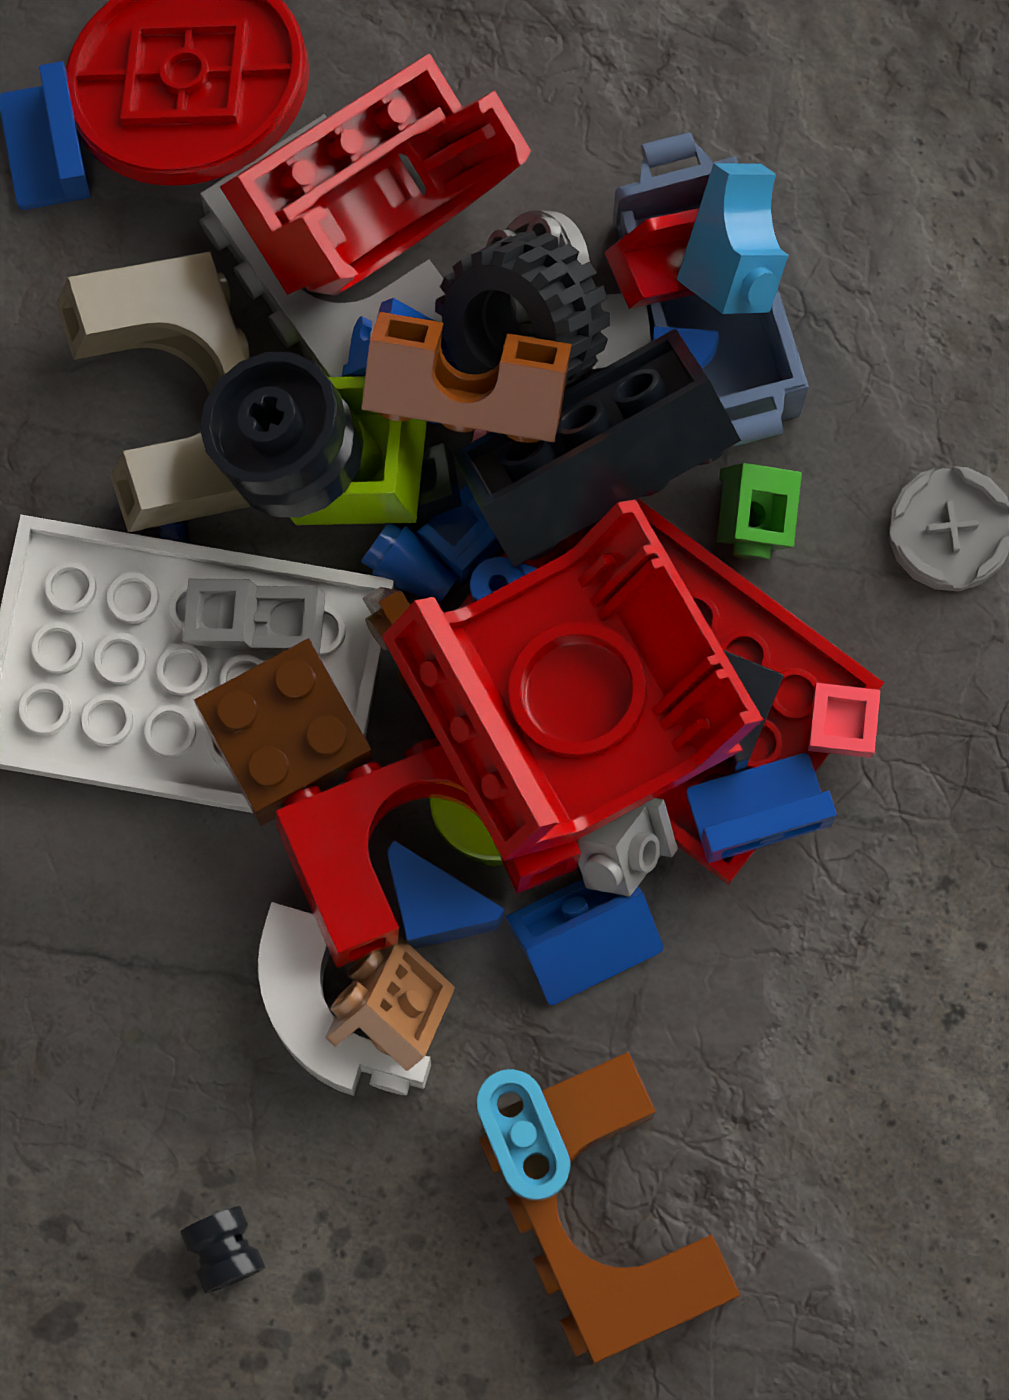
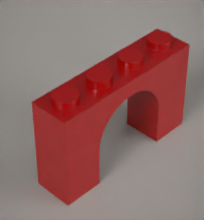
(330, 839)

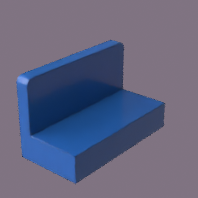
(44, 142)
(759, 807)
(583, 937)

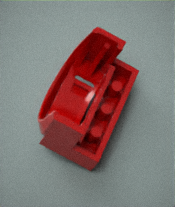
(341, 197)

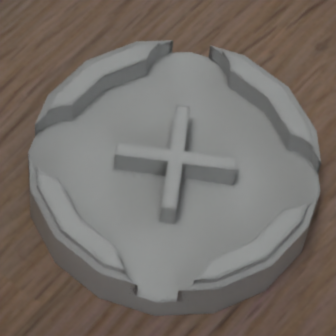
(950, 528)

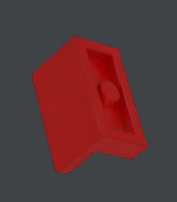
(651, 258)

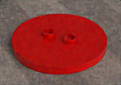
(186, 85)

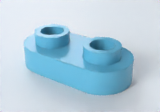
(524, 1135)

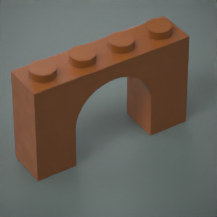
(607, 1303)

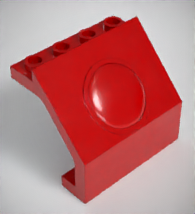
(575, 687)

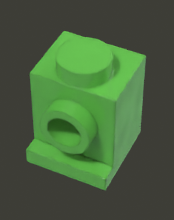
(773, 497)

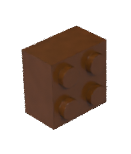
(283, 729)

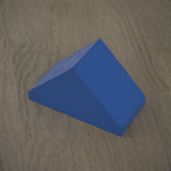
(435, 904)

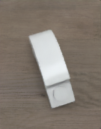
(291, 986)

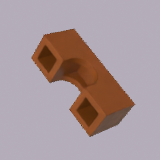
(414, 380)

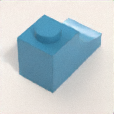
(733, 244)

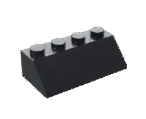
(614, 442)

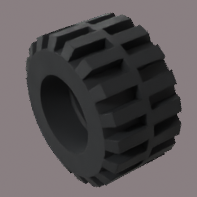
(544, 281)

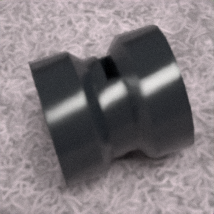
(222, 1249)

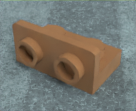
(394, 1001)

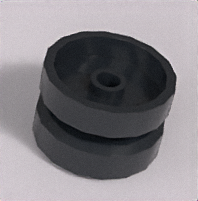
(282, 434)

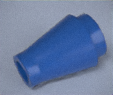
(408, 562)

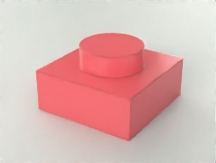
(844, 720)

